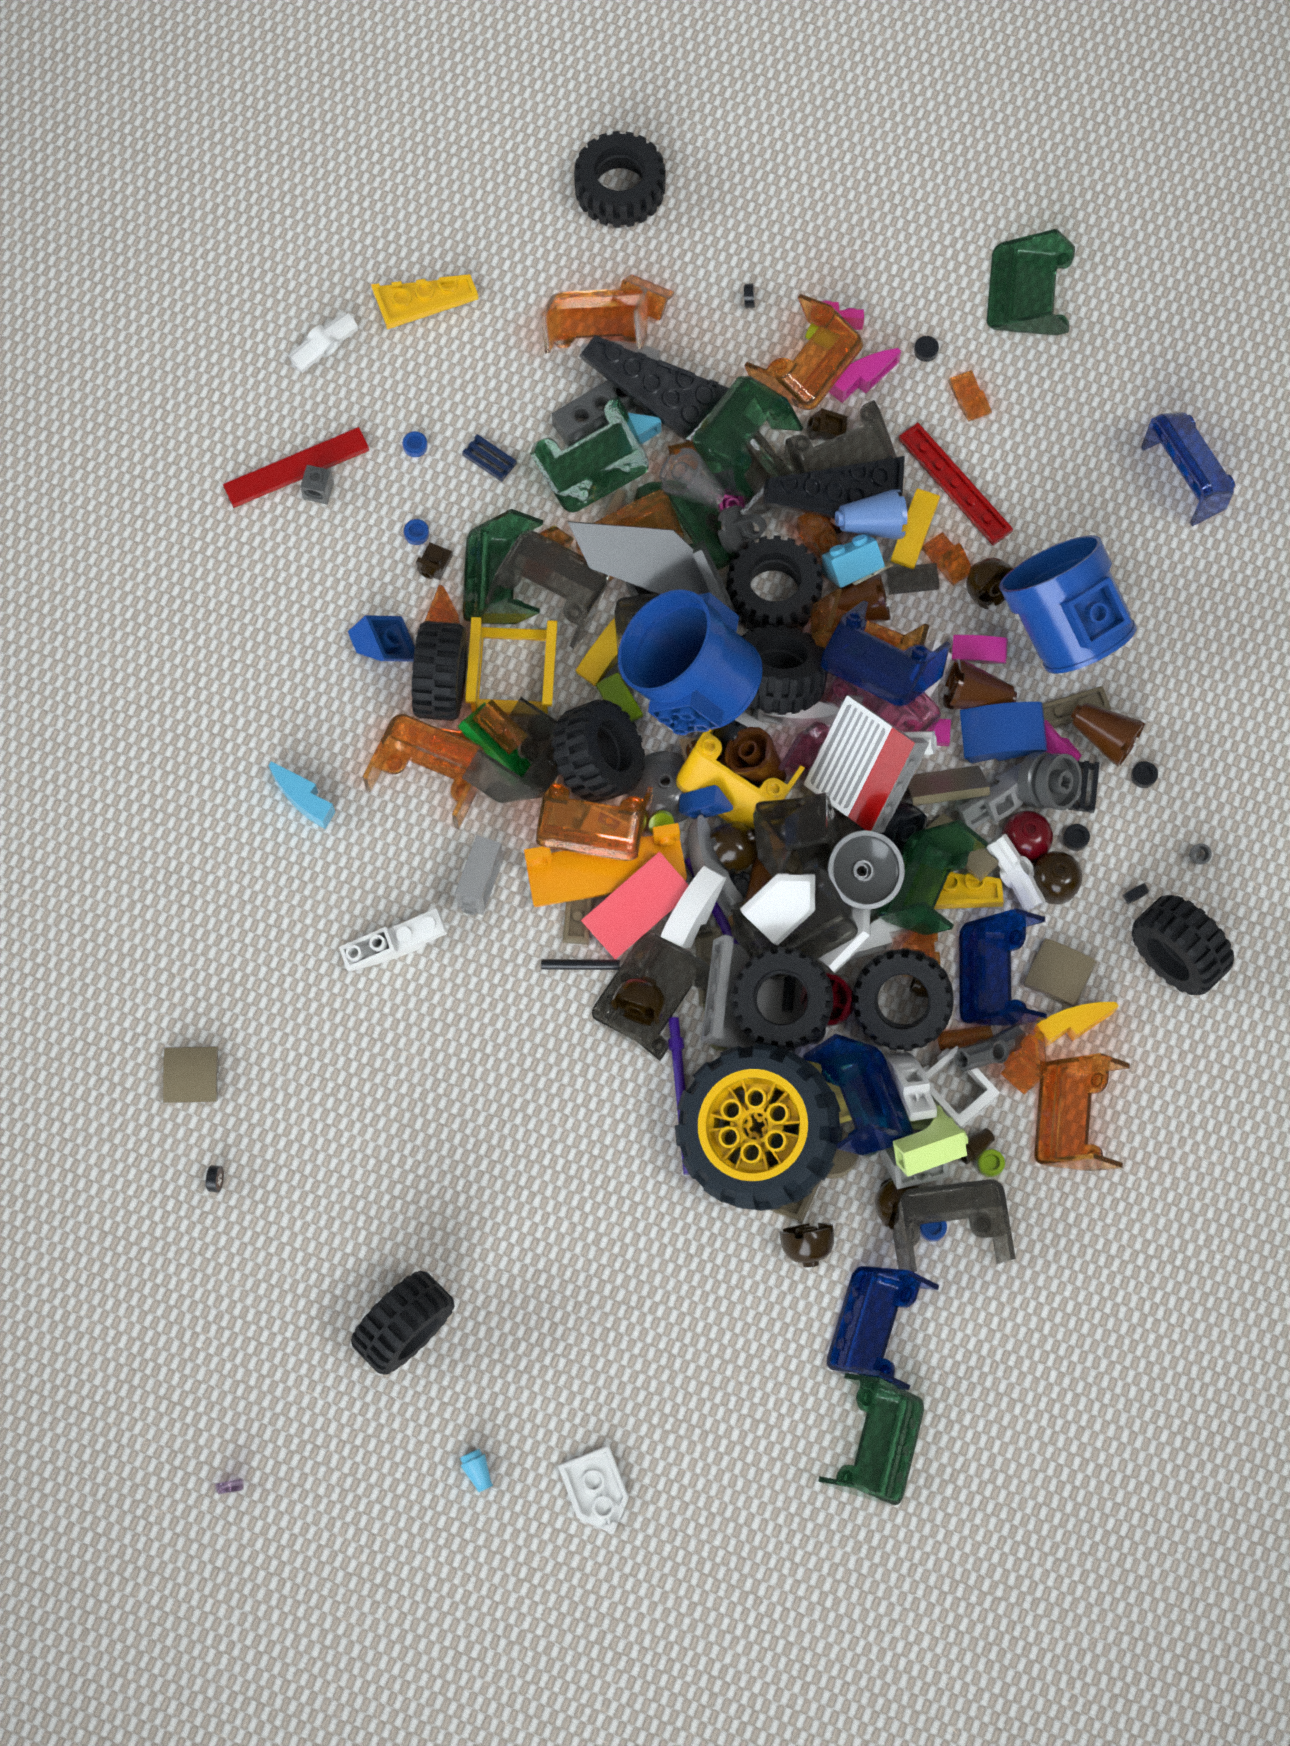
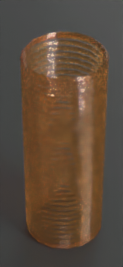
(960, 1032)

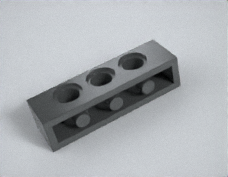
(586, 406)

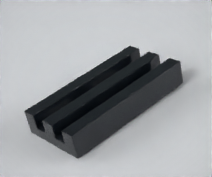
(1086, 766)

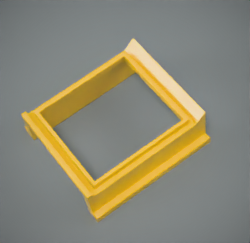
(477, 636)

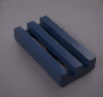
(473, 446)

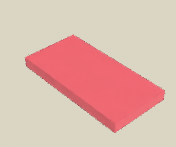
(636, 905)

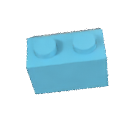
(852, 561)

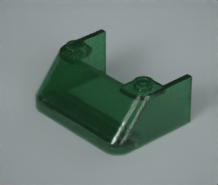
(732, 425)
(483, 555)
(927, 863)
(885, 1442)

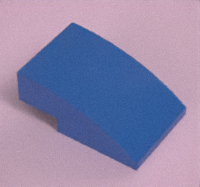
(1003, 731)

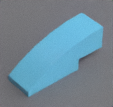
(303, 795)

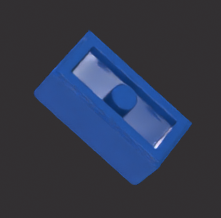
(705, 802)

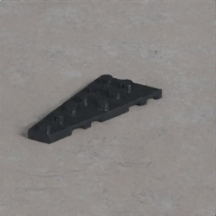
(659, 387)
(826, 490)

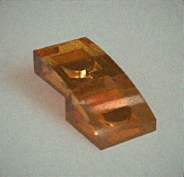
(969, 397)

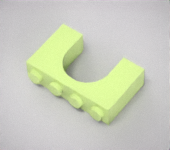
(933, 1146)

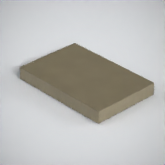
(948, 785)

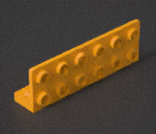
(578, 876)

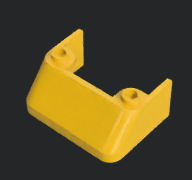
(704, 770)

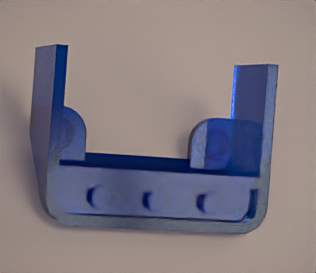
(1194, 461)
(879, 666)
(986, 969)
(867, 1090)
(869, 1318)

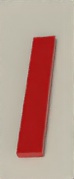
(293, 467)
(955, 484)

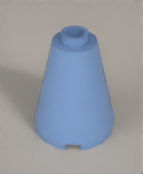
(875, 515)

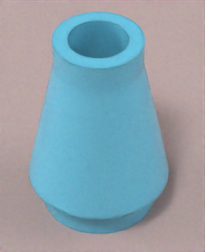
(476, 1469)

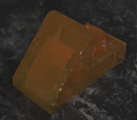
(949, 558)

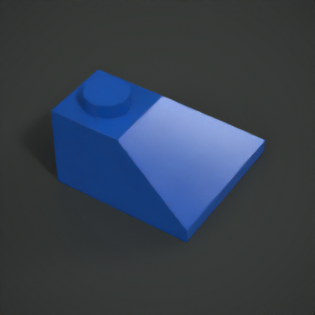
(382, 638)

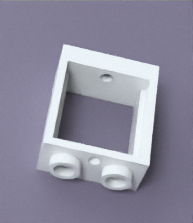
(973, 1109)

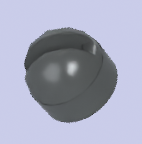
(1201, 859)

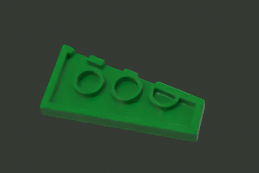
(478, 735)

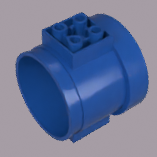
(1069, 604)
(689, 661)

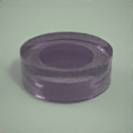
(229, 1486)

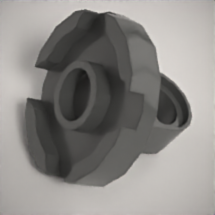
(738, 529)

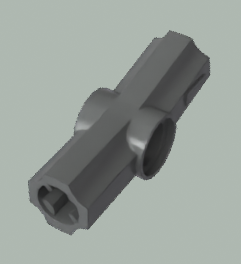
(990, 1050)

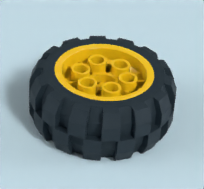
(801, 1158)

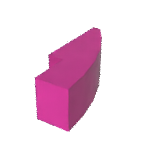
(865, 373)

